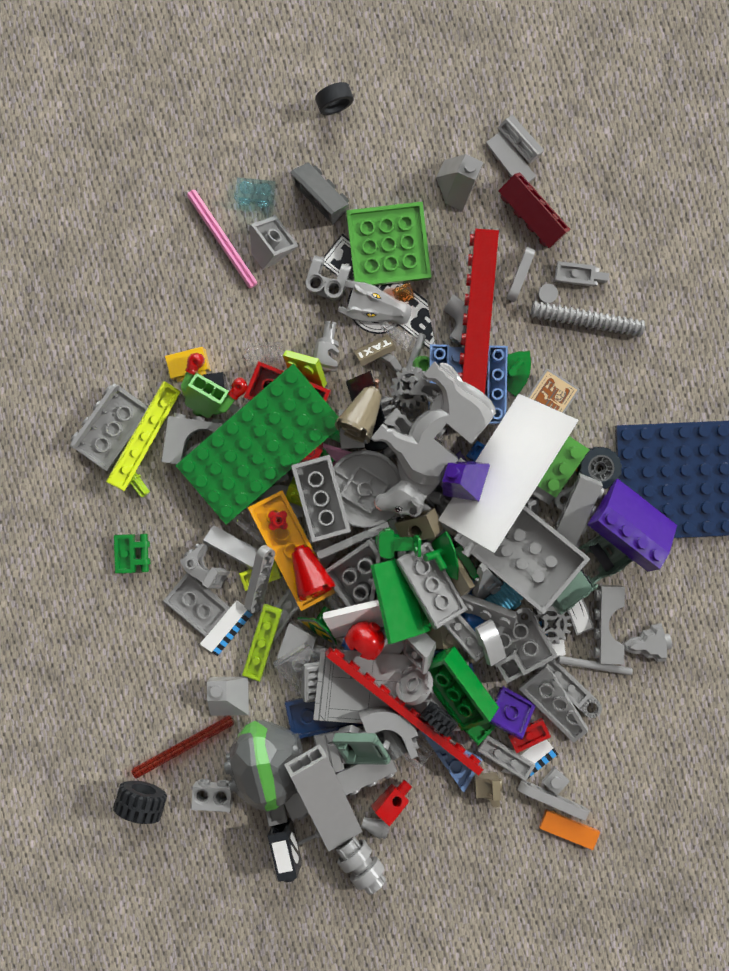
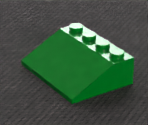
(398, 605)

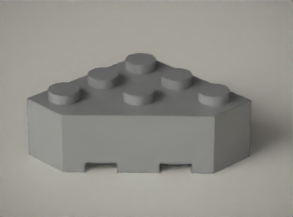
(354, 575)

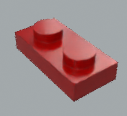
(534, 734)

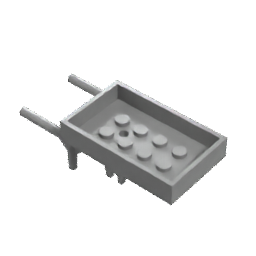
(532, 561)

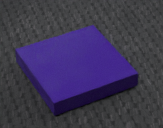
(513, 712)

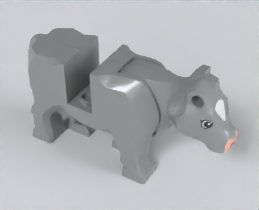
(420, 455)

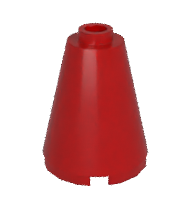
(309, 574)

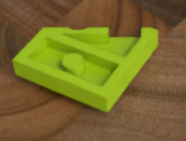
(308, 366)

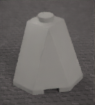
(458, 179)

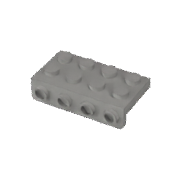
(109, 426)

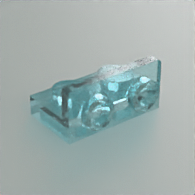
(255, 192)

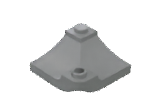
(524, 646)

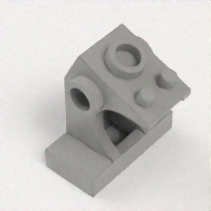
(210, 578)

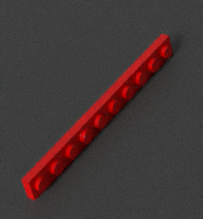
(398, 705)

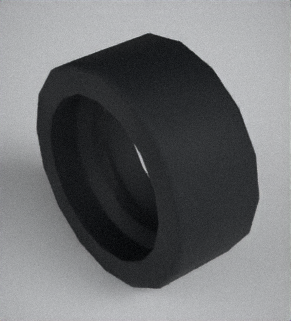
(334, 98)

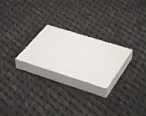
(342, 619)

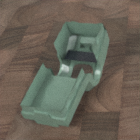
(583, 585)

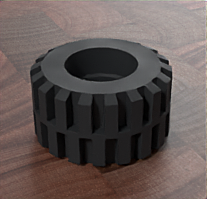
(140, 802)

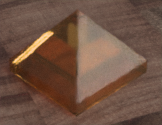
(403, 293)

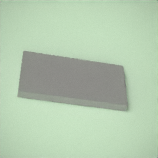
(431, 587)

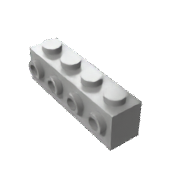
(579, 508)

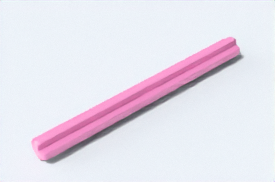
(222, 238)

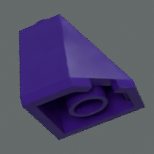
(465, 480)

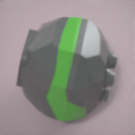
(258, 764)

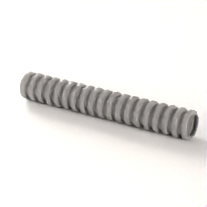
(587, 319)

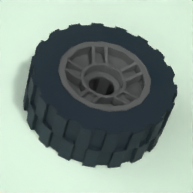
(607, 460)

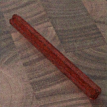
(183, 746)

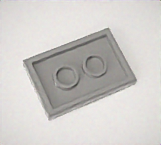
(196, 604)

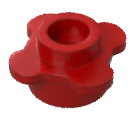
(275, 525)

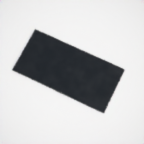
(355, 386)

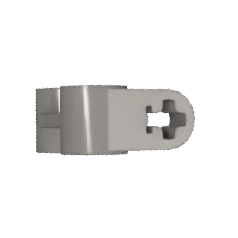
(326, 283)

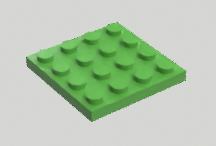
(389, 244)

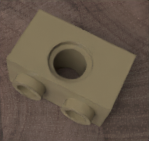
(424, 525)

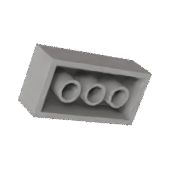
(321, 498)

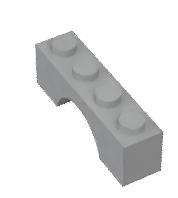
(608, 599)

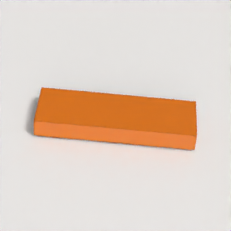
(569, 829)

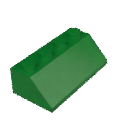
(461, 690)

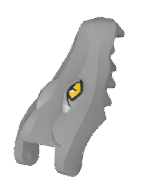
(373, 305)

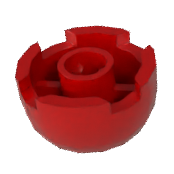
(366, 639)

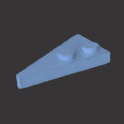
(457, 769)

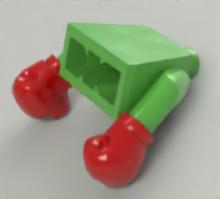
(204, 395)

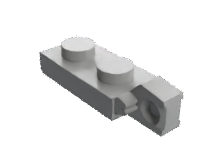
(579, 274)

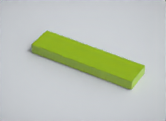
(262, 642)

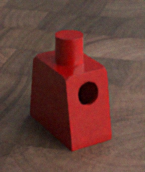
(388, 809)

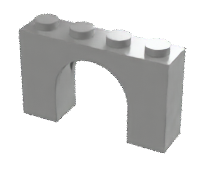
(180, 431)

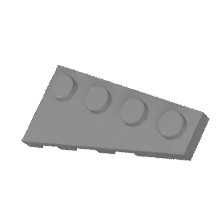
(552, 700)

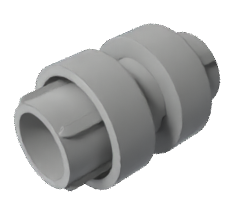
(365, 870)

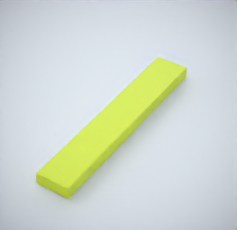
(143, 436)

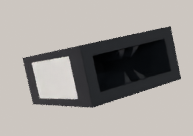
(285, 851)

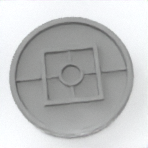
(362, 478)

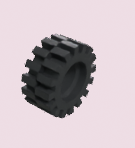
(439, 719)

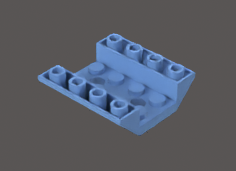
(496, 373)

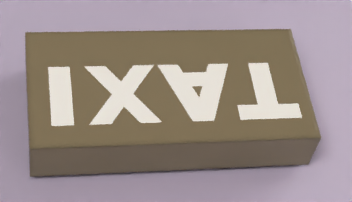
(374, 350)

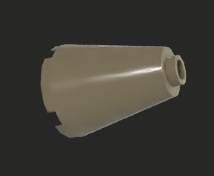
(360, 416)

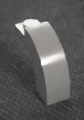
(386, 718)

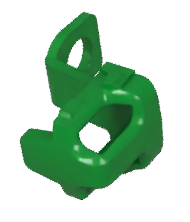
(389, 542)

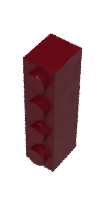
(533, 210)

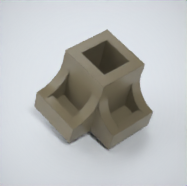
(488, 787)

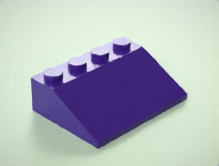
(634, 526)

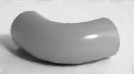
(456, 308)

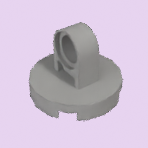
(414, 686)

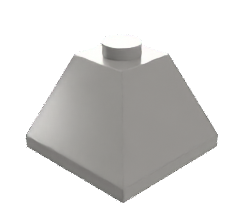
(270, 241)
(228, 696)

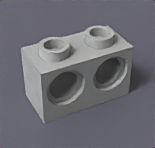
(212, 801)

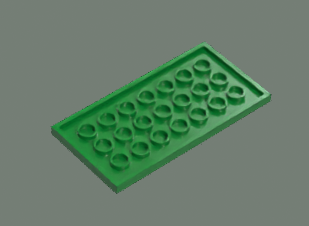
(259, 444)

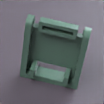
(365, 746)

